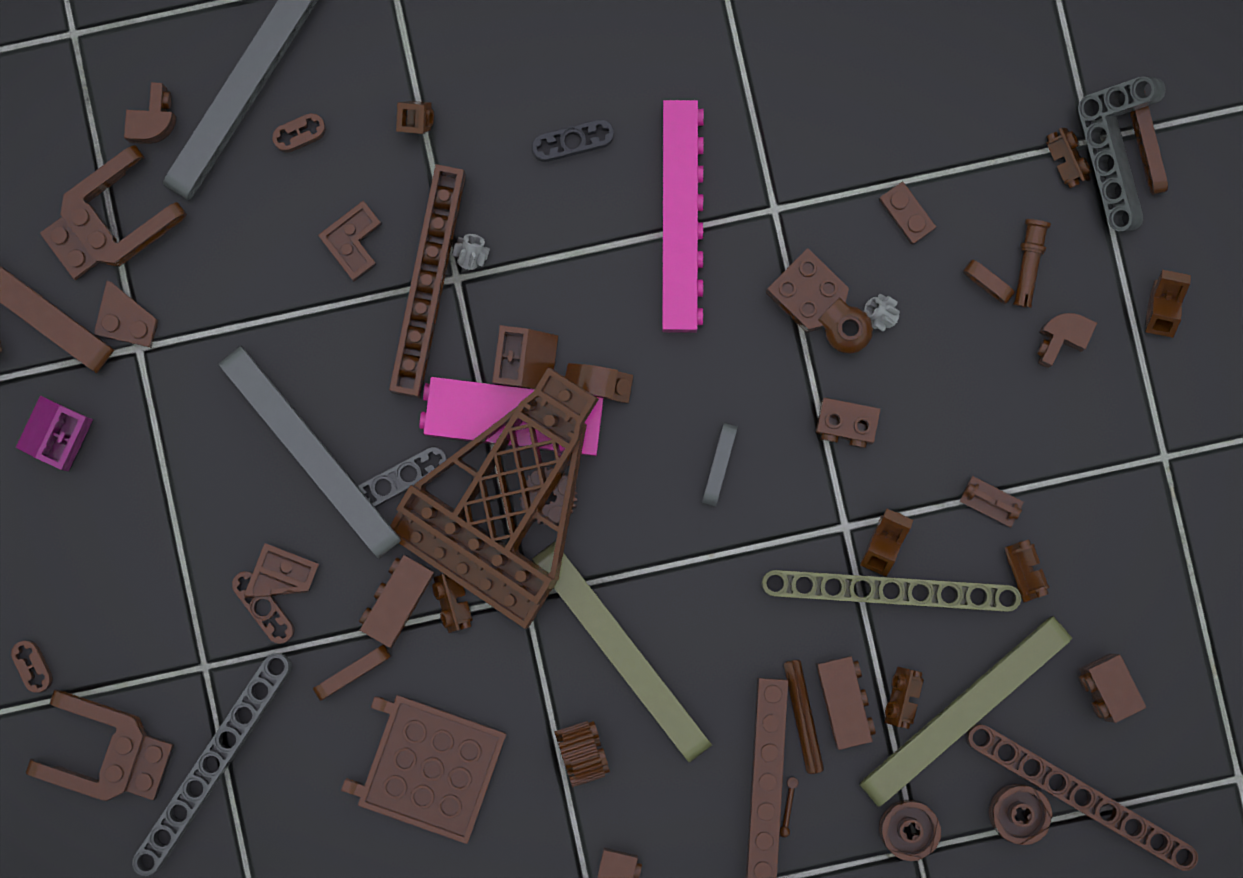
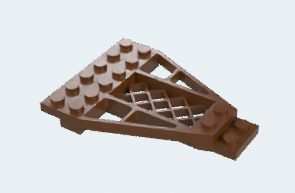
(480, 558)

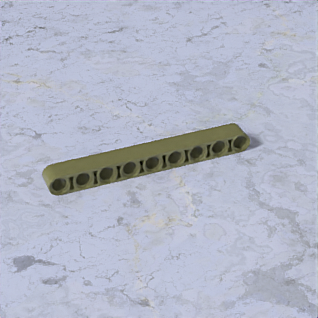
(904, 586)
(625, 656)
(965, 711)

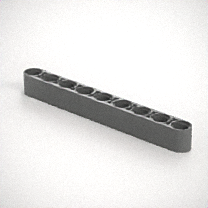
(237, 96)
(309, 452)
(200, 771)

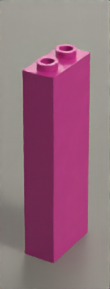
(469, 408)

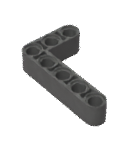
(1114, 146)

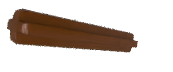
(803, 717)

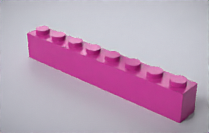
(680, 216)

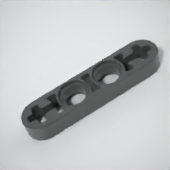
(393, 475)

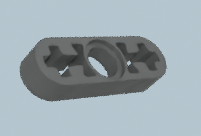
(719, 464)

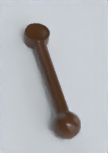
(792, 783)

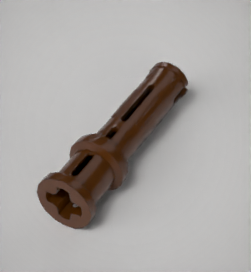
(1033, 248)

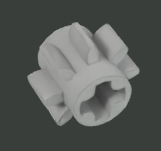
(470, 251)
(882, 312)

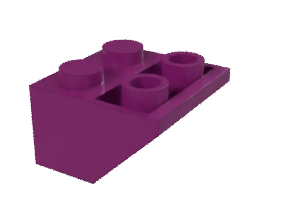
(54, 433)

